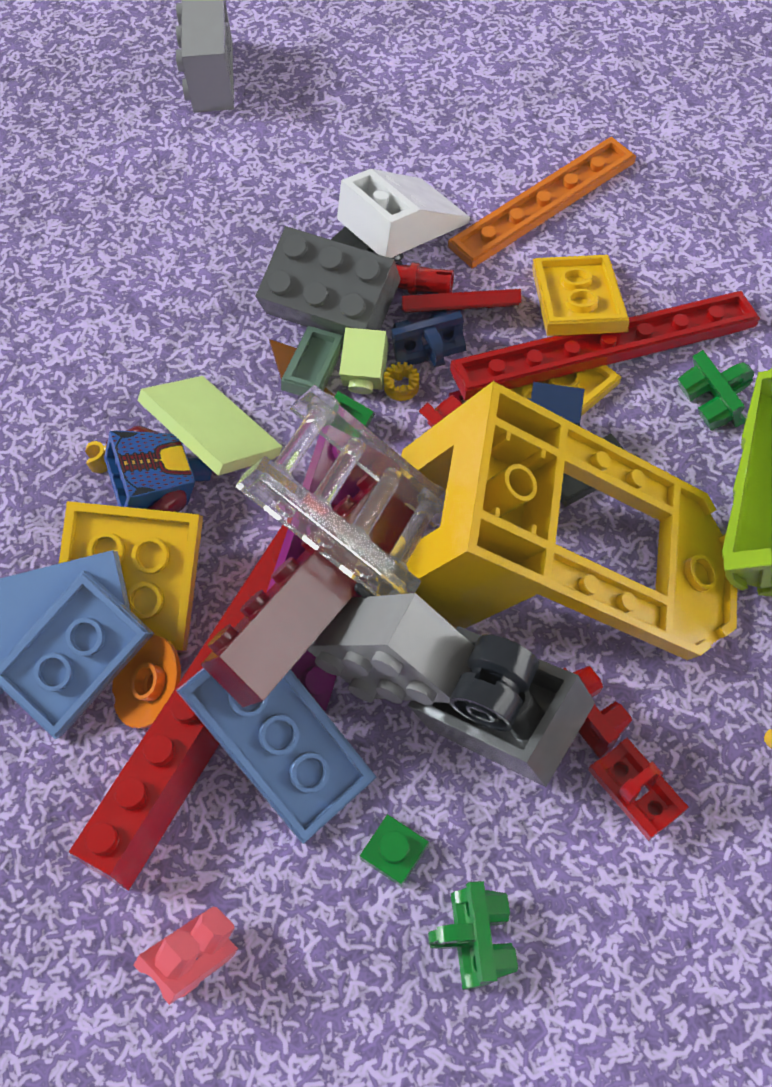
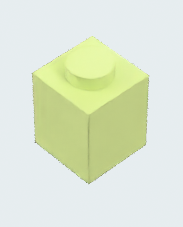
(363, 360)

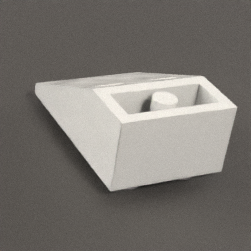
(395, 211)

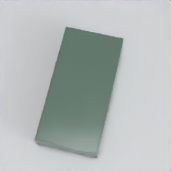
(312, 361)

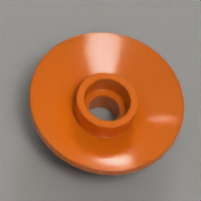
(146, 683)

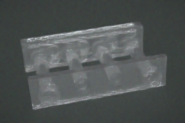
(312, 515)

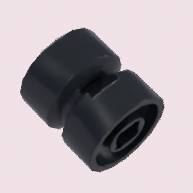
(496, 678)

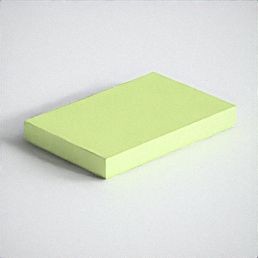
(209, 424)

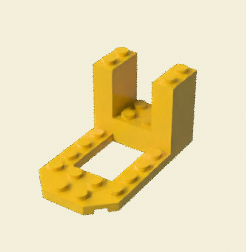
(500, 524)

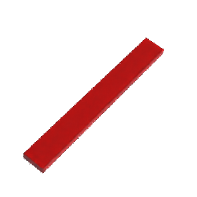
(571, 354)

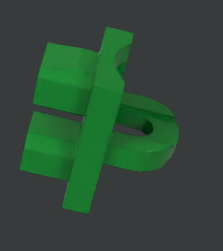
(723, 386)
(471, 934)

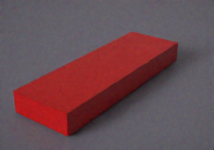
(461, 300)

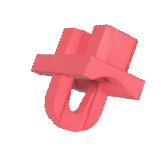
(174, 961)

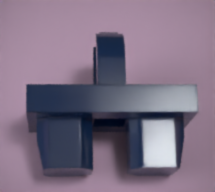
(442, 333)

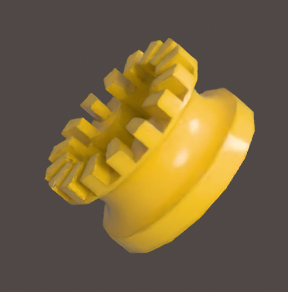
(398, 372)

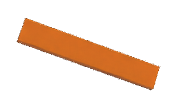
(541, 202)

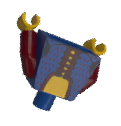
(147, 468)

